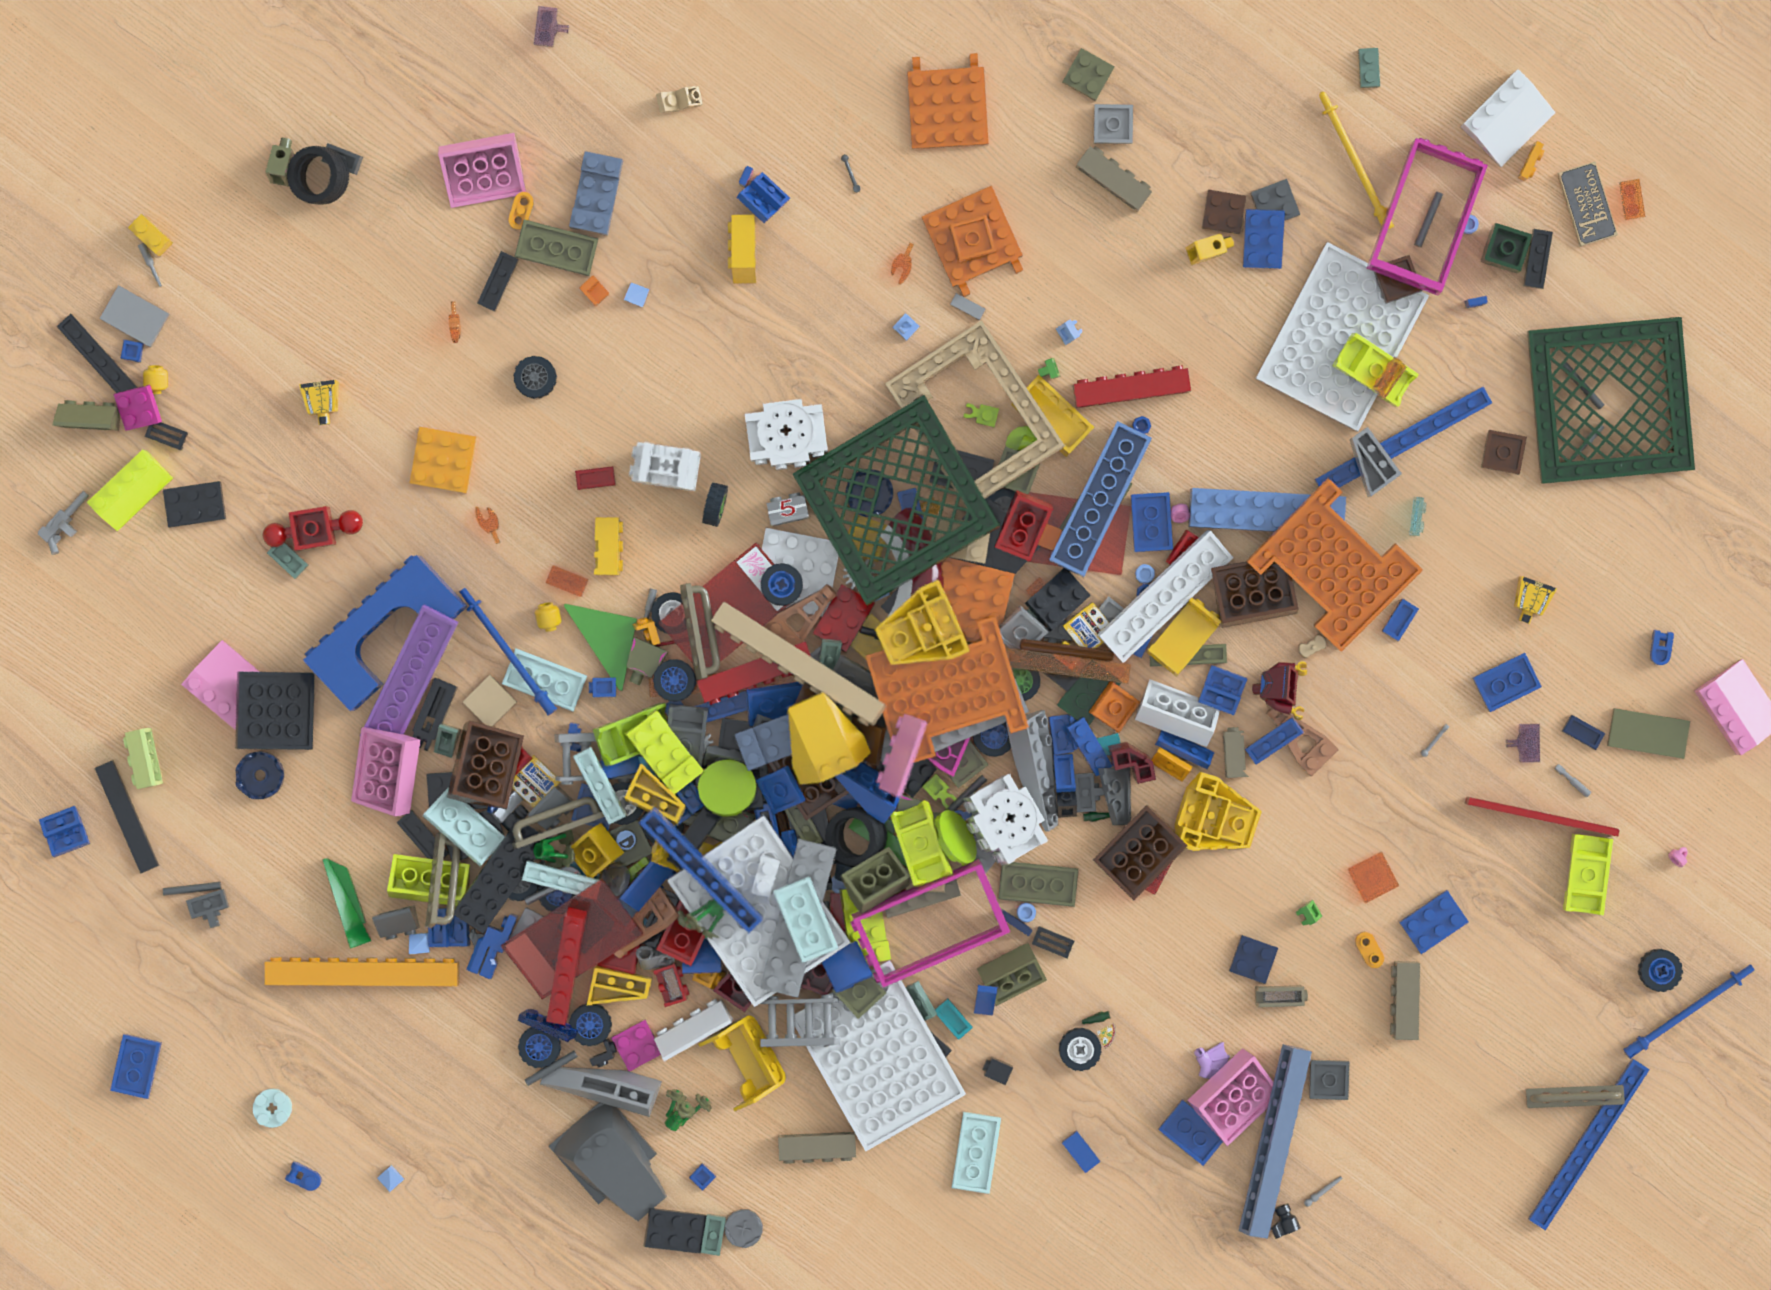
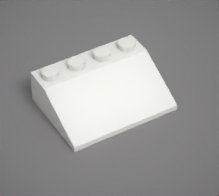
(1508, 118)

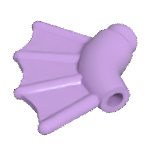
(1211, 1060)

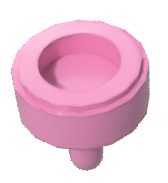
(1180, 513)
(1679, 856)

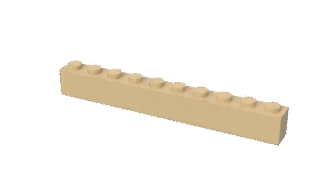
(798, 663)

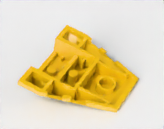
(923, 629)
(823, 740)
(1215, 816)

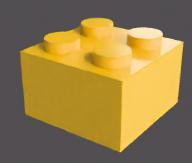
(596, 851)

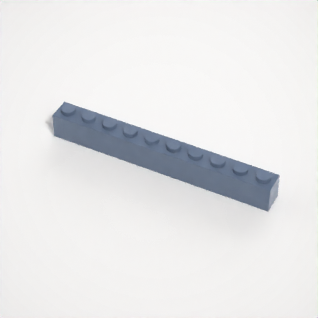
(1275, 1141)

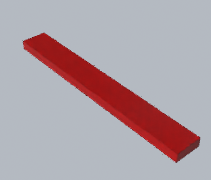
(1542, 816)

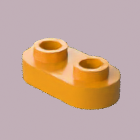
(519, 210)
(1369, 950)

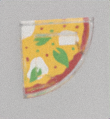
(1107, 1035)

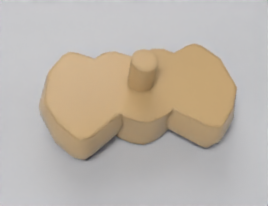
(1312, 646)

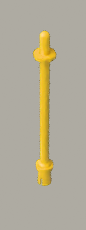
(1380, 210)

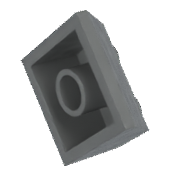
(554, 798)
(396, 921)

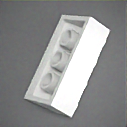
(1177, 713)
(692, 1030)

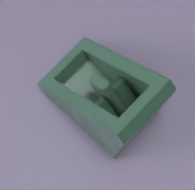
(446, 740)

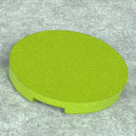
(727, 787)
(955, 837)

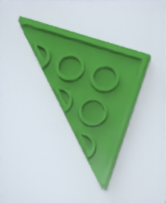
(608, 637)

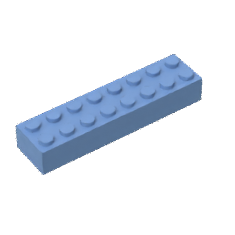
(1100, 499)
(1247, 509)

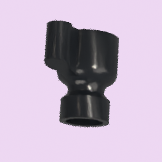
(519, 813)
(1287, 1224)

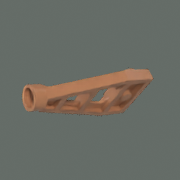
(782, 629)
(1318, 755)
(664, 911)

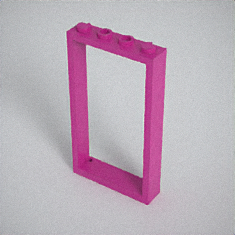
(1405, 276)
(941, 955)

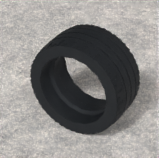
(297, 175)
(835, 836)

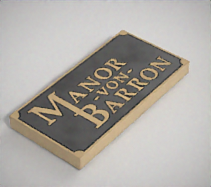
(1587, 204)

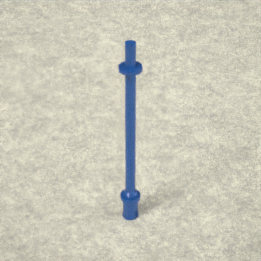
(540, 696)
(1643, 1042)

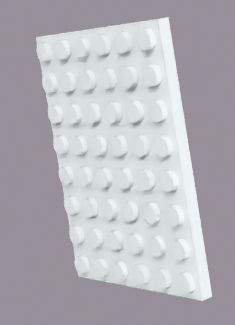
(1332, 305)
(738, 861)
(886, 1064)

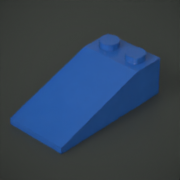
(863, 786)

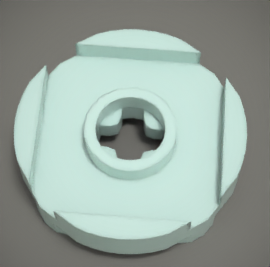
(280, 1115)

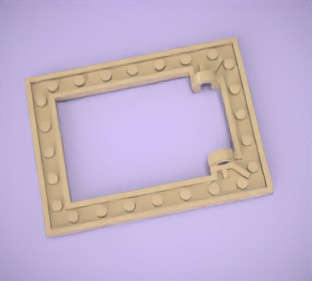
(979, 349)

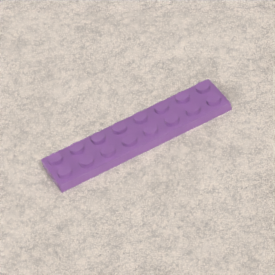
(412, 671)

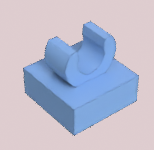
(906, 327)
(1068, 331)

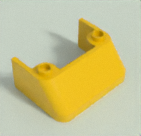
(755, 1062)

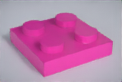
(137, 407)
(636, 1045)

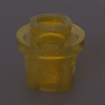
(934, 508)

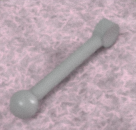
(1424, 753)

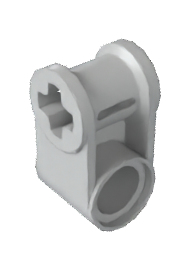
(655, 958)

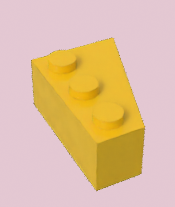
(742, 248)
(608, 546)
(617, 986)

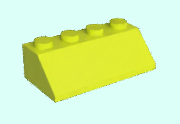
(130, 490)
(412, 876)

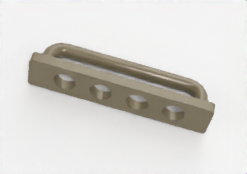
(693, 630)
(597, 814)
(435, 881)
(1594, 1097)

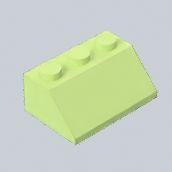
(143, 758)

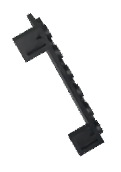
(496, 881)

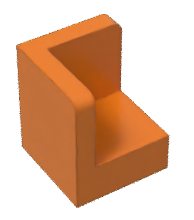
(594, 290)
(1050, 537)

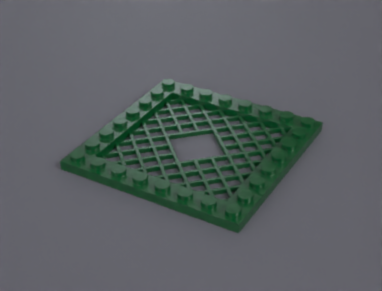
(1676, 385)
(809, 480)

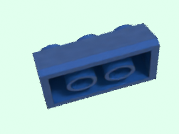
(646, 885)

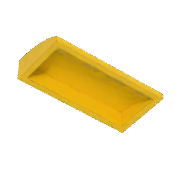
(1062, 416)

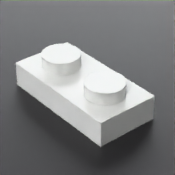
(765, 876)

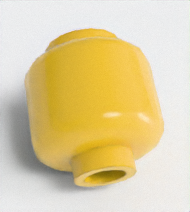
(156, 378)
(547, 616)

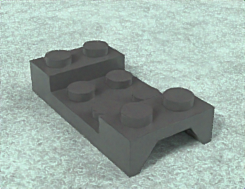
(689, 727)

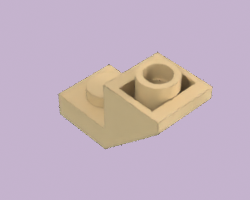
(679, 100)

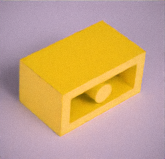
(150, 235)

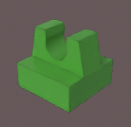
(1051, 368)
(1310, 912)

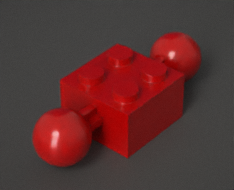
(312, 528)

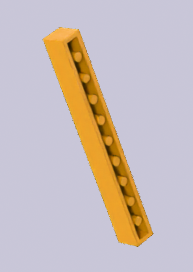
(362, 972)

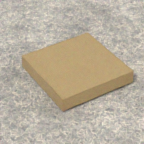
(490, 701)

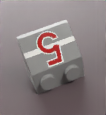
(787, 510)

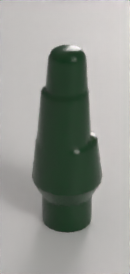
(1095, 816)
(1098, 1017)

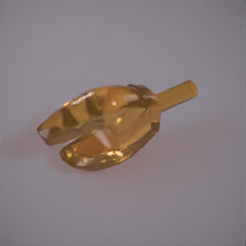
(903, 261)
(454, 324)
(489, 525)

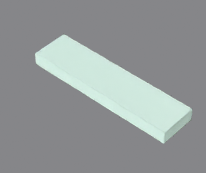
(599, 785)
(556, 878)

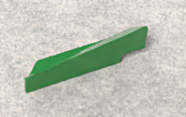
(347, 903)

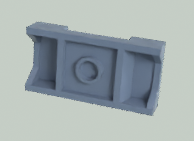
(596, 193)
(765, 742)

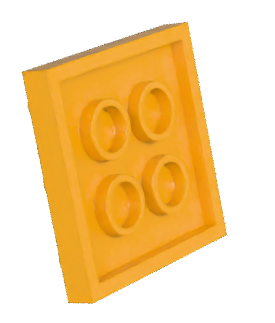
(443, 460)

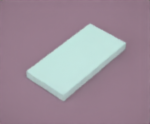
(560, 682)
(464, 827)
(805, 919)
(976, 1152)

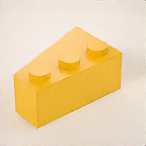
(648, 792)

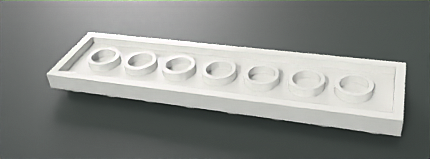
(1164, 596)

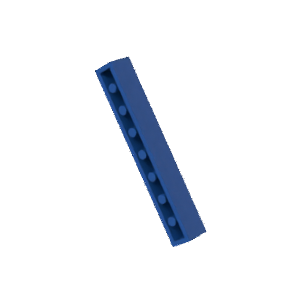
(701, 869)

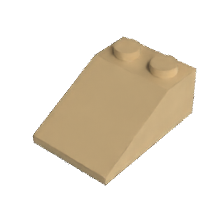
(974, 552)

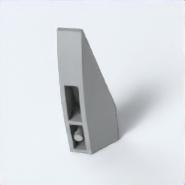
(1035, 765)
(611, 1087)

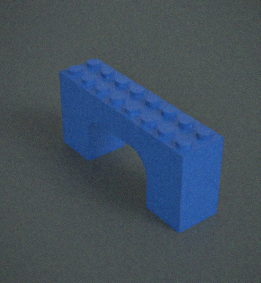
(338, 656)

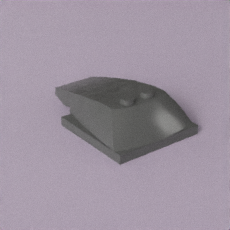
(611, 1160)

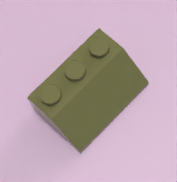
(87, 416)
(875, 880)
(1012, 973)

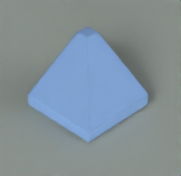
(636, 294)
(418, 943)
(390, 1178)

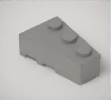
(1373, 462)

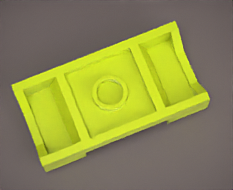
(1367, 363)
(664, 752)
(920, 844)
(1588, 874)
(872, 925)

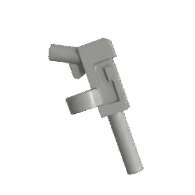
(60, 522)

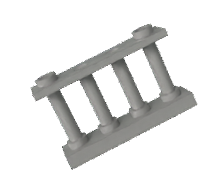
(584, 740)
(791, 1038)

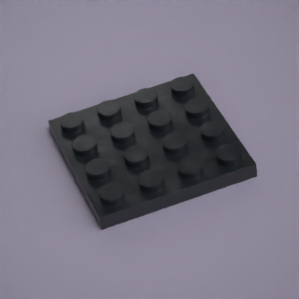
(274, 710)

